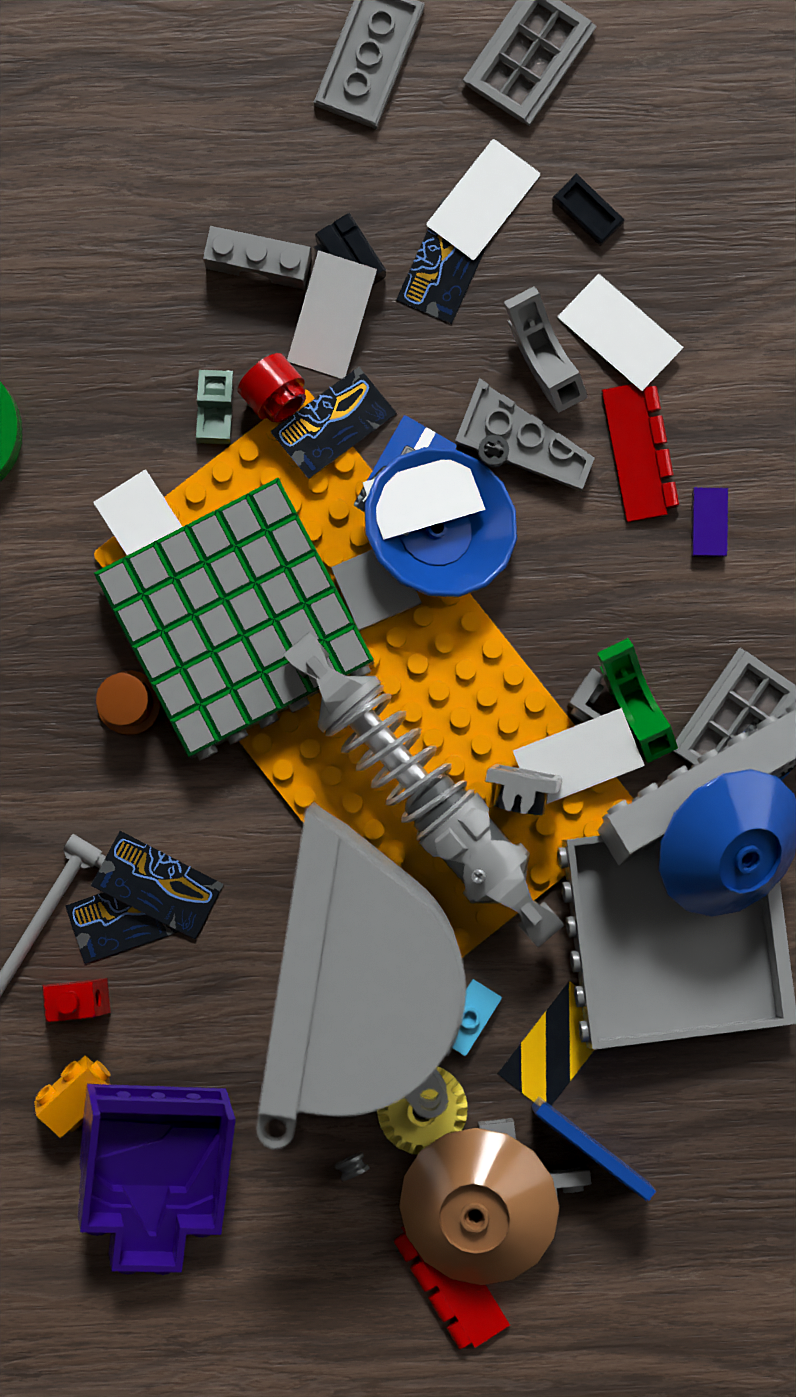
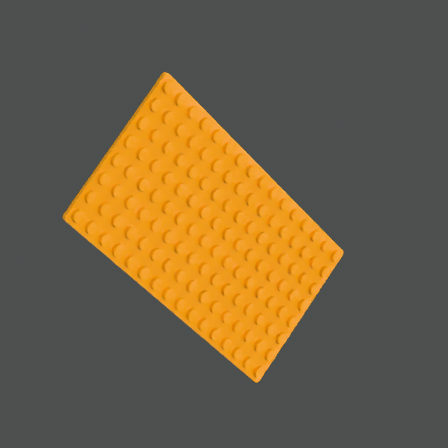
(437, 663)

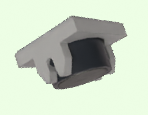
(522, 789)

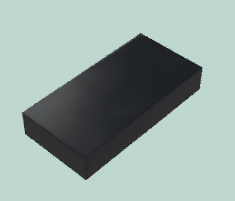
(588, 209)

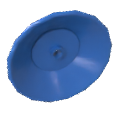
(466, 550)
(729, 843)

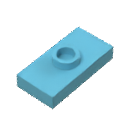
(479, 1006)

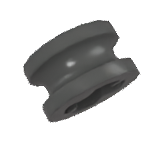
(494, 461)
(352, 1166)

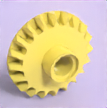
(415, 1134)

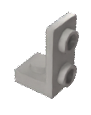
(587, 691)

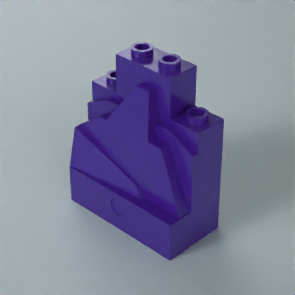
(154, 1170)

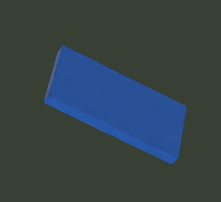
(593, 1149)

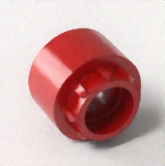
(273, 388)

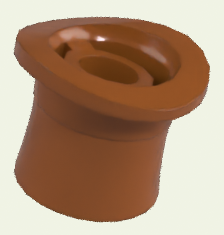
(128, 703)

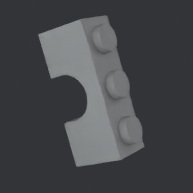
(276, 259)

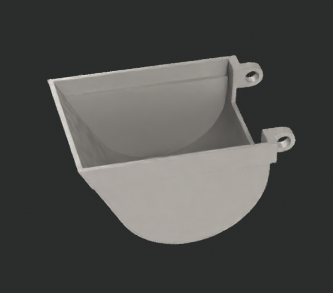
(363, 986)

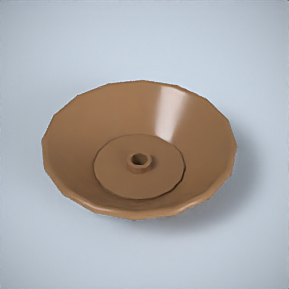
(483, 1174)

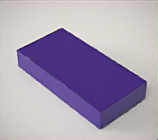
(709, 522)

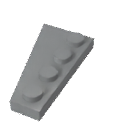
(529, 440)

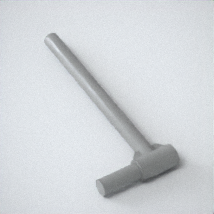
(80, 855)

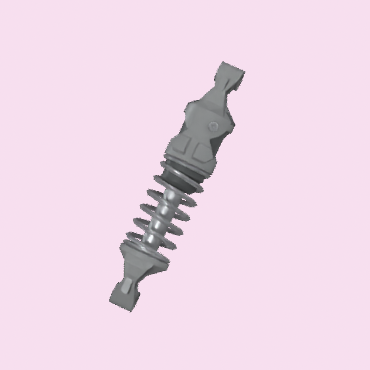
(447, 817)

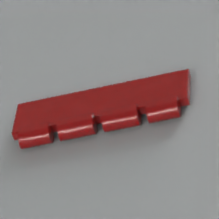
(635, 456)
(471, 1303)

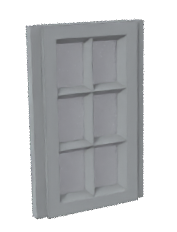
(529, 56)
(735, 704)

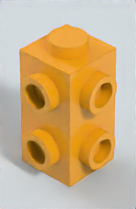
(64, 1102)

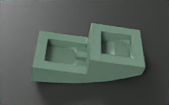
(214, 407)

